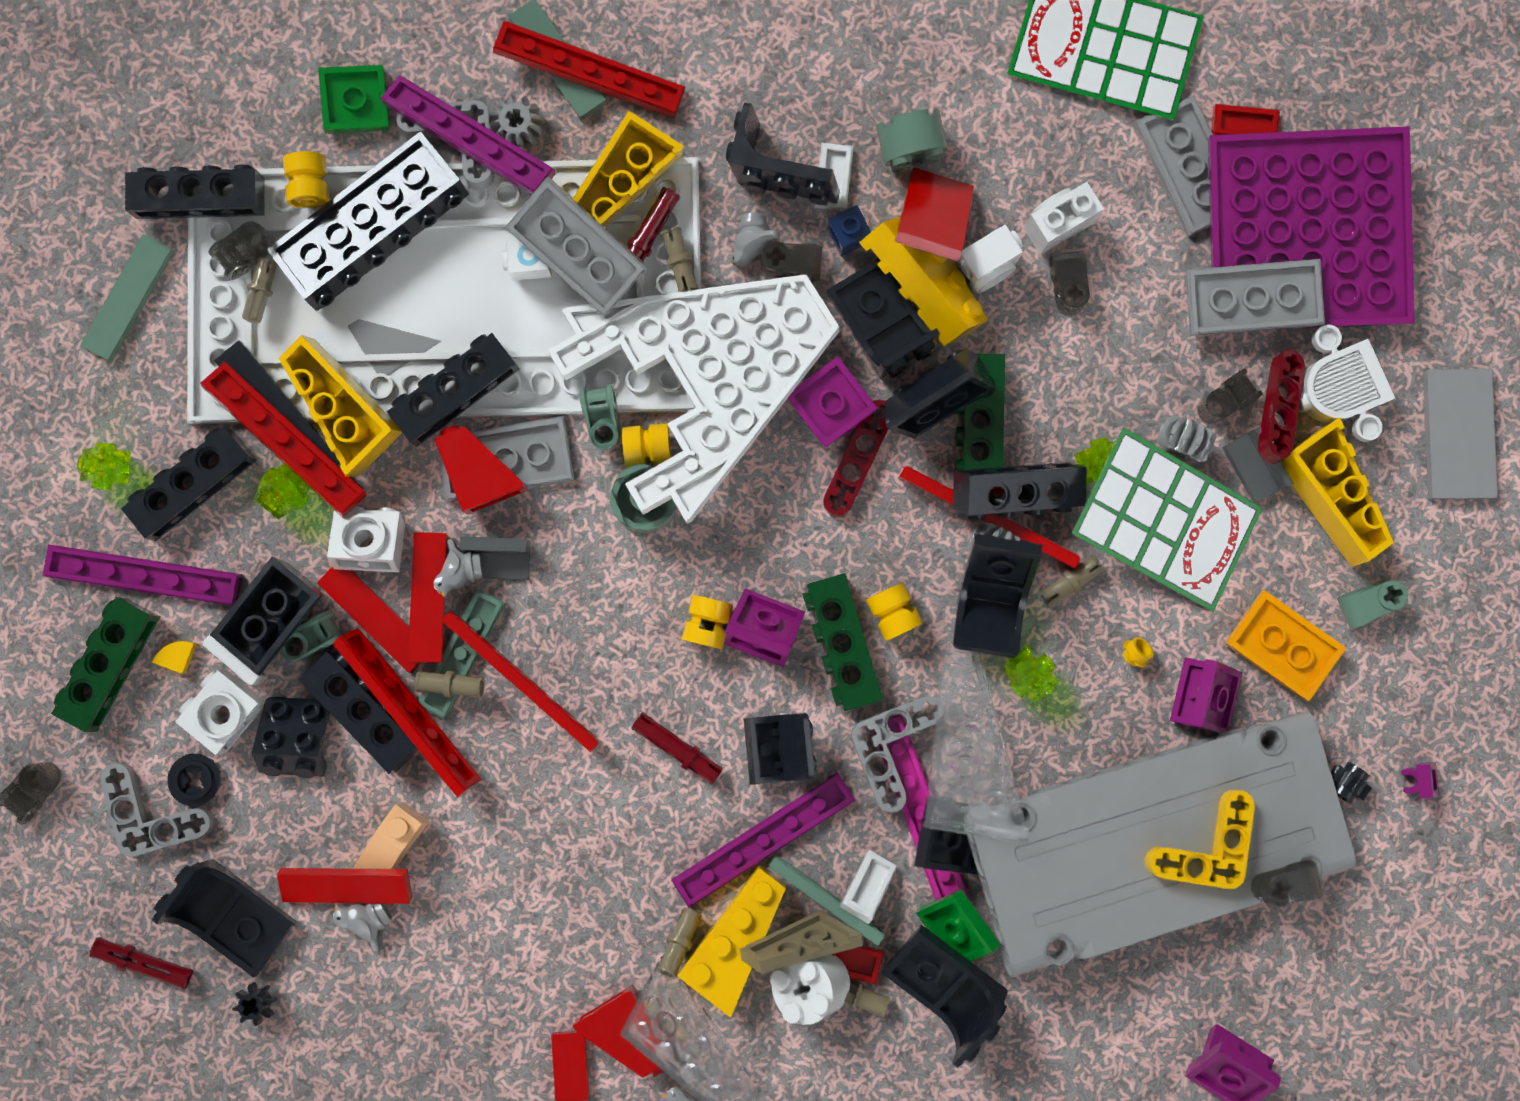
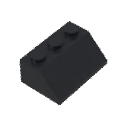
(937, 394)
(266, 614)

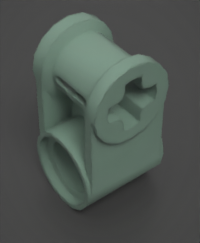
(601, 409)
(1368, 603)
(316, 636)

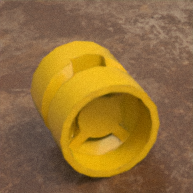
(305, 174)
(646, 445)
(709, 610)
(894, 611)

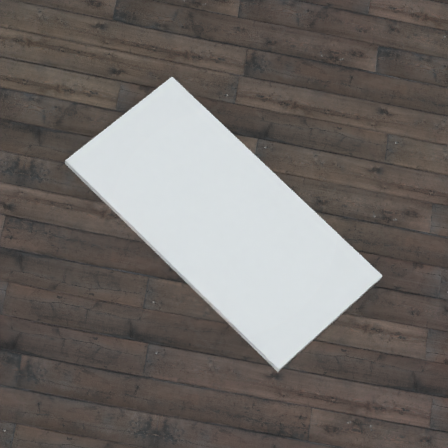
(438, 287)

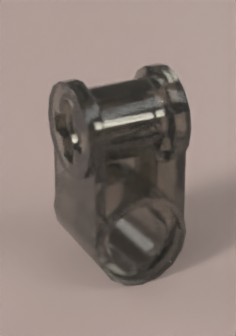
(237, 253)
(794, 260)
(1068, 276)
(1231, 395)
(25, 795)
(1288, 884)

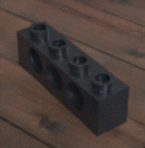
(244, 200)
(471, 389)
(973, 486)
(142, 504)
(321, 682)

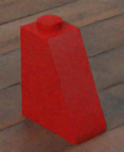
(475, 471)
(603, 1029)

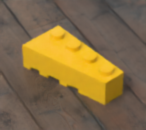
(626, 168)
(929, 282)
(345, 413)
(1338, 494)
(716, 962)

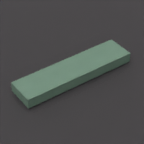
(580, 98)
(127, 298)
(458, 656)
(824, 898)

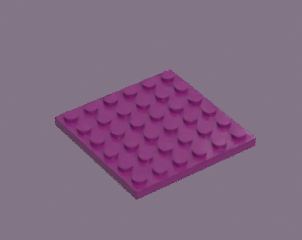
(1325, 199)

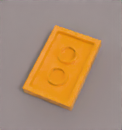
(1285, 645)

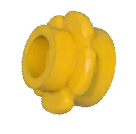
(1137, 652)

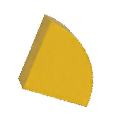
(176, 656)

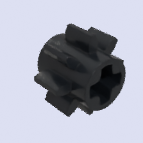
(1350, 782)
(245, 1004)

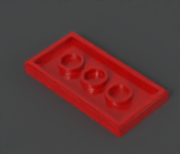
(935, 214)

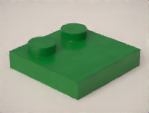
(353, 99)
(959, 925)

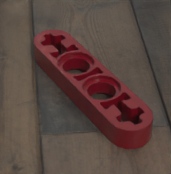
(1286, 408)
(858, 458)

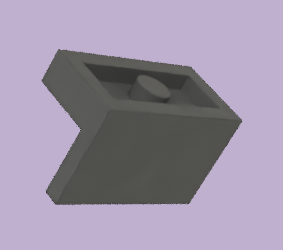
(1256, 475)
(500, 556)

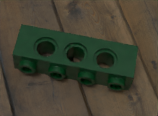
(992, 407)
(837, 591)
(122, 655)

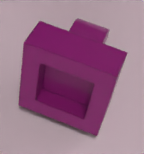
(1426, 780)

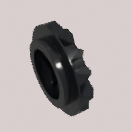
(179, 780)

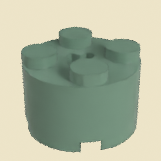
(911, 139)
(628, 511)

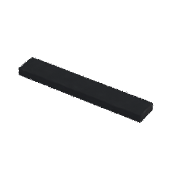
(250, 369)

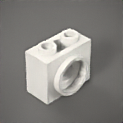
(1062, 217)
(990, 259)
(347, 534)
(201, 714)

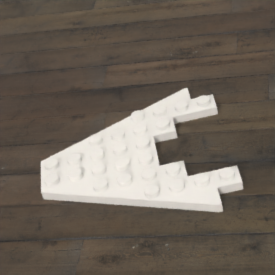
(734, 355)

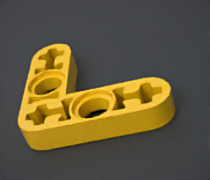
(1221, 855)

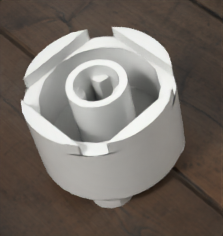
(810, 989)

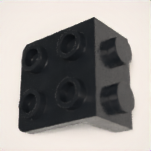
(291, 737)
(779, 748)

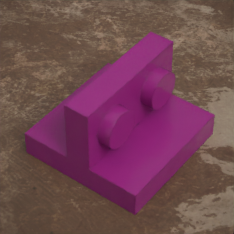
(831, 403)
(763, 627)
(1206, 695)
(1233, 1068)

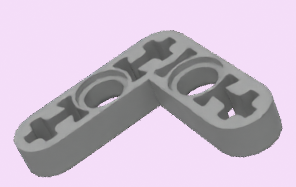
(468, 164)
(883, 736)
(138, 822)

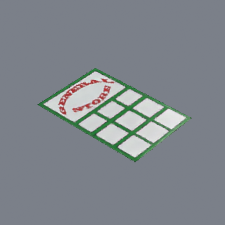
(1109, 50)
(1167, 520)

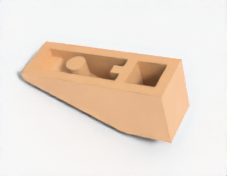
(392, 838)

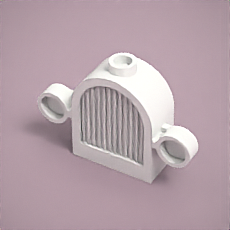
(1345, 384)

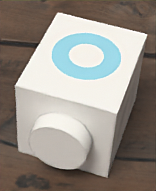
(523, 263)

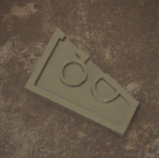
(800, 942)

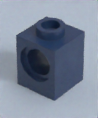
(848, 230)

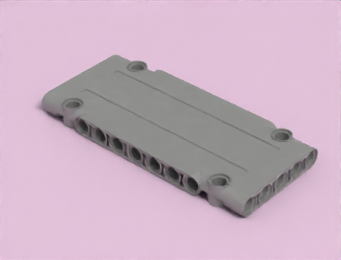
(1090, 836)

